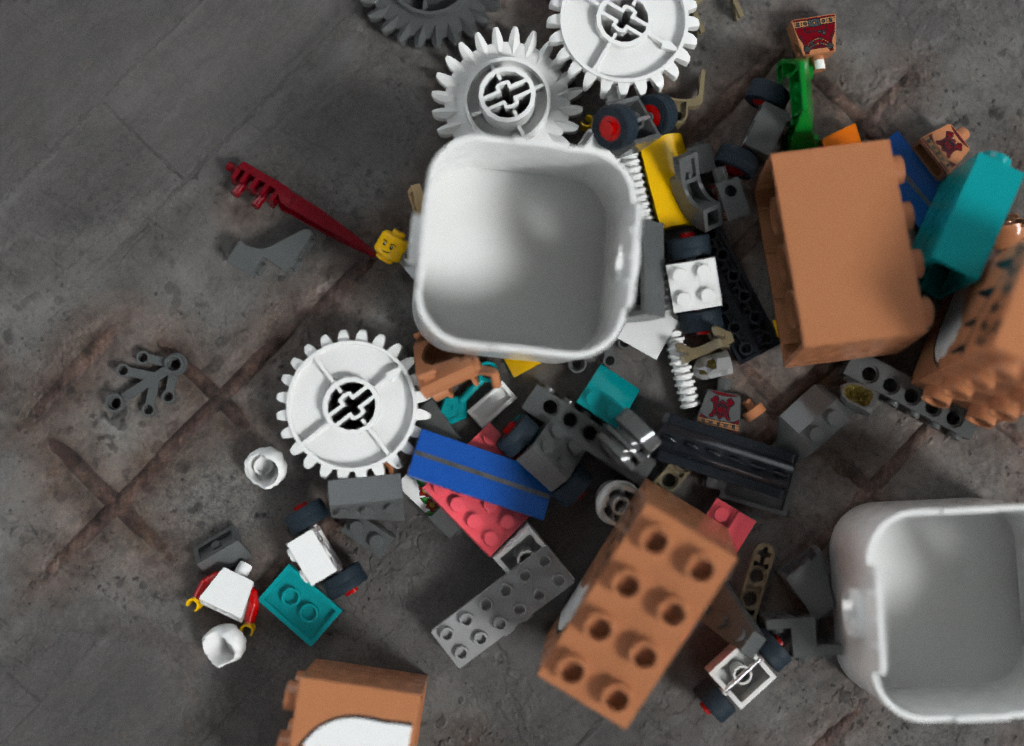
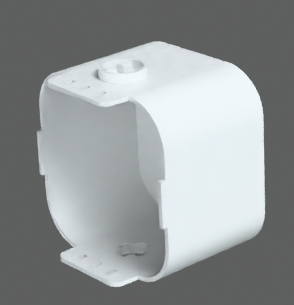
(524, 250)
(933, 606)

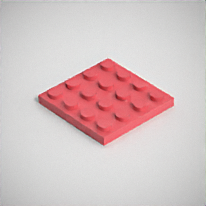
(483, 522)

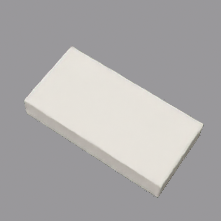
(491, 405)

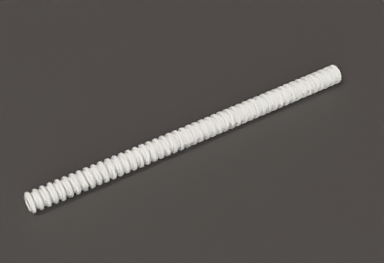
(681, 372)

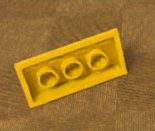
(658, 168)

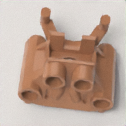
(441, 370)

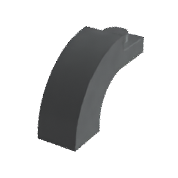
(691, 195)

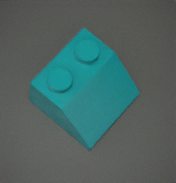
(607, 395)

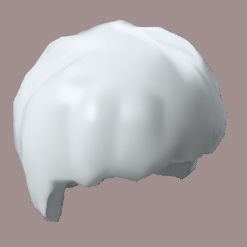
(265, 467)
(224, 644)

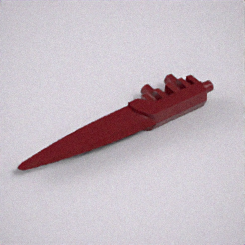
(270, 190)

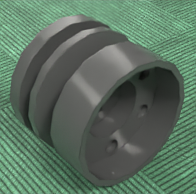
(628, 439)

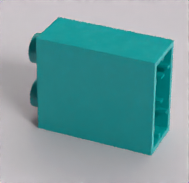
(965, 222)

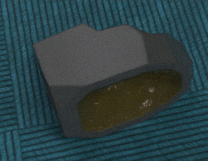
(858, 397)

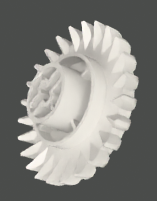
(624, 56)
(514, 72)
(315, 419)

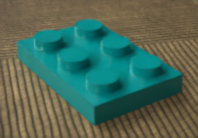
(300, 605)

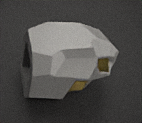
(713, 366)

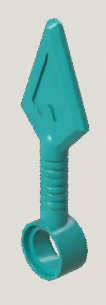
(456, 407)

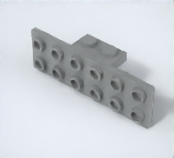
(502, 606)

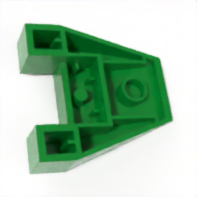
(797, 76)

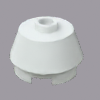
(613, 499)

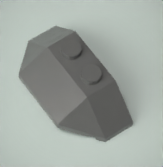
(811, 420)

